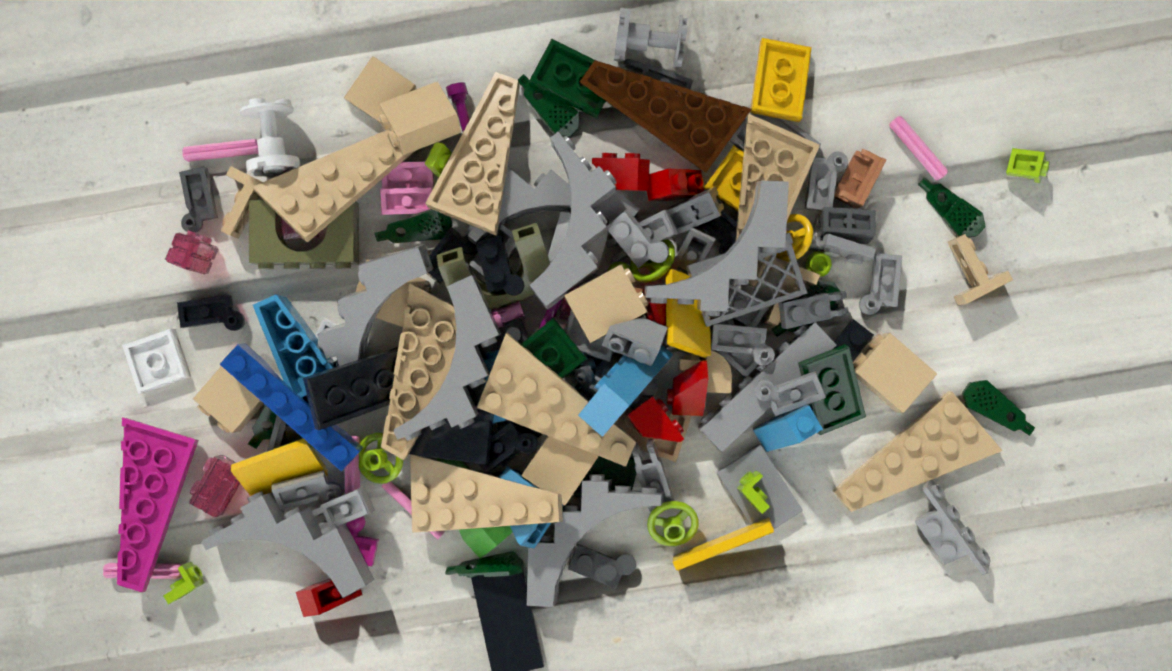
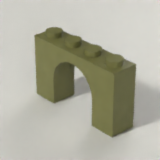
(269, 247)
(533, 263)

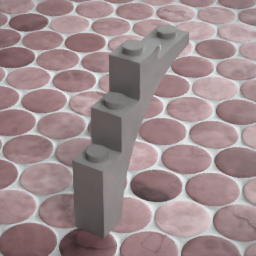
(588, 191)
(550, 194)
(763, 229)
(359, 309)
(453, 400)
(597, 504)
(329, 548)

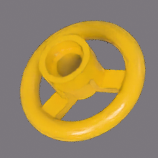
(801, 238)

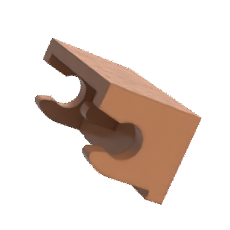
(859, 178)

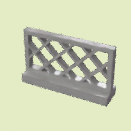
(698, 267)

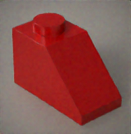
(689, 391)
(322, 598)

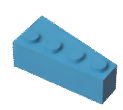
(291, 342)
(620, 390)

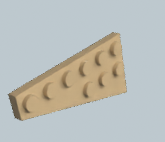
(771, 156)
(476, 171)
(328, 186)
(421, 363)
(539, 399)
(927, 448)
(460, 498)

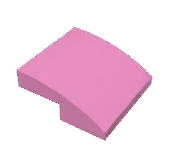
(406, 189)

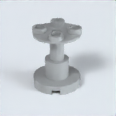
(639, 36)

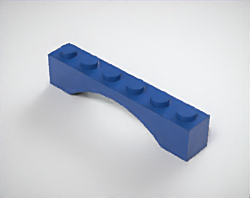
(269, 388)

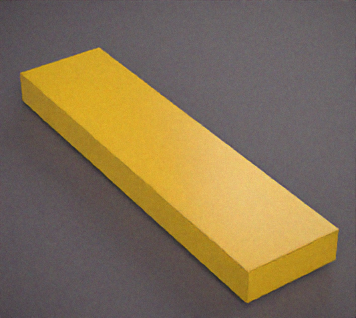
(723, 544)

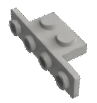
(947, 532)

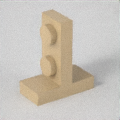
(236, 219)
(975, 271)
(809, 278)

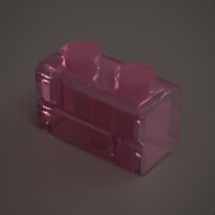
(192, 252)
(216, 486)

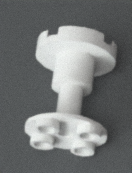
(271, 148)

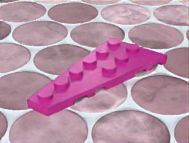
(149, 490)

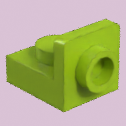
(438, 158)
(1028, 164)
(754, 496)
(191, 580)

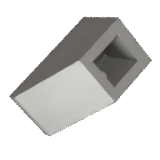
(636, 339)

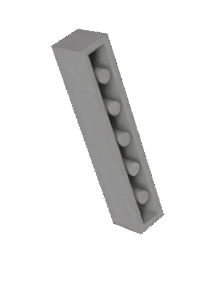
(744, 407)

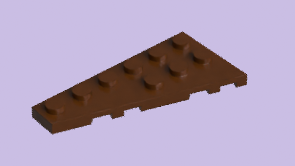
(677, 116)

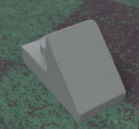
(693, 250)

